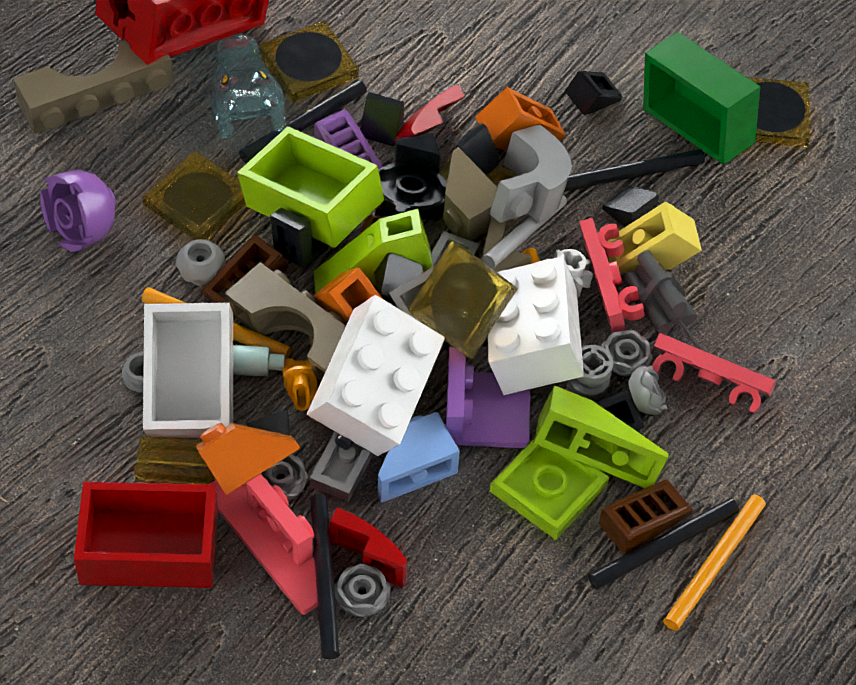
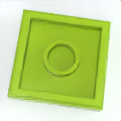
(548, 488)

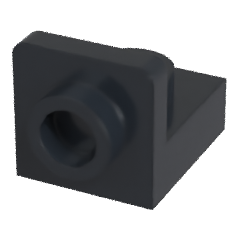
(294, 238)

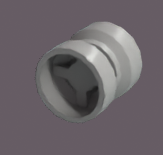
(597, 372)

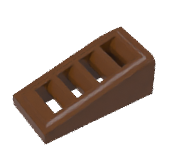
(241, 261)
(630, 538)

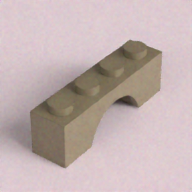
(56, 98)
(270, 304)

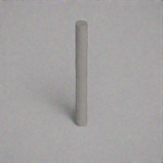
(515, 238)

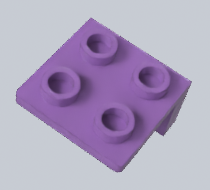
(480, 412)

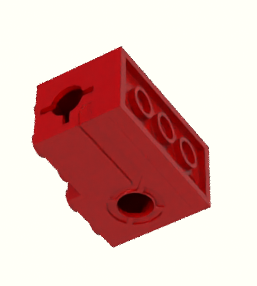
(178, 25)

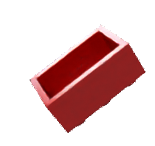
(146, 535)

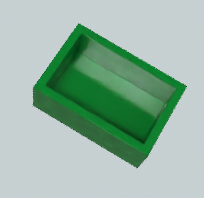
(701, 97)

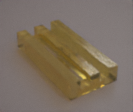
(172, 451)

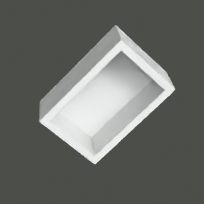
(539, 330)
(187, 368)
(376, 376)

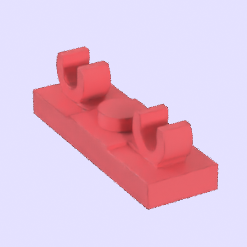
(608, 275)
(713, 370)

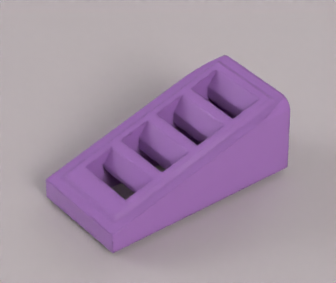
(341, 129)

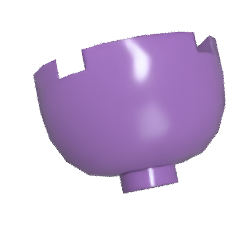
(78, 208)

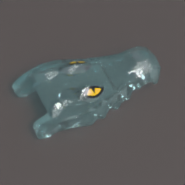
(244, 86)

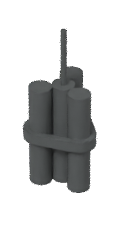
(661, 295)

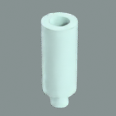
(255, 361)

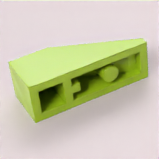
(597, 438)

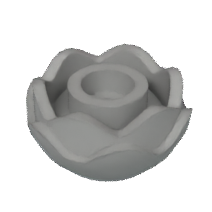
(200, 272)
(628, 343)
(646, 391)
(294, 476)
(362, 578)

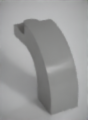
(541, 179)

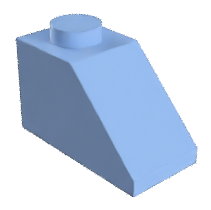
(420, 459)

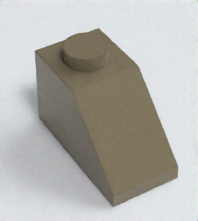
(467, 197)

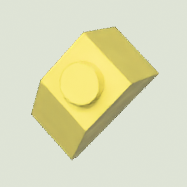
(662, 231)

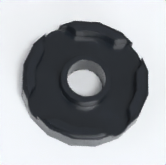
(427, 185)

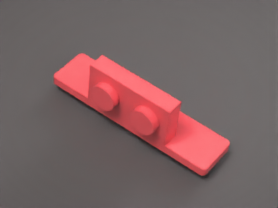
(274, 537)

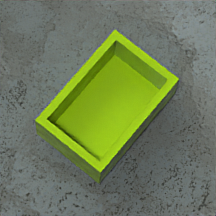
(312, 182)

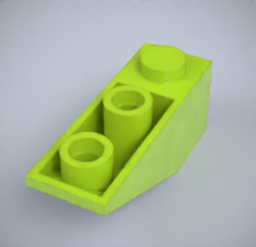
(393, 234)

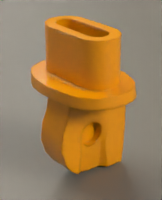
(299, 382)

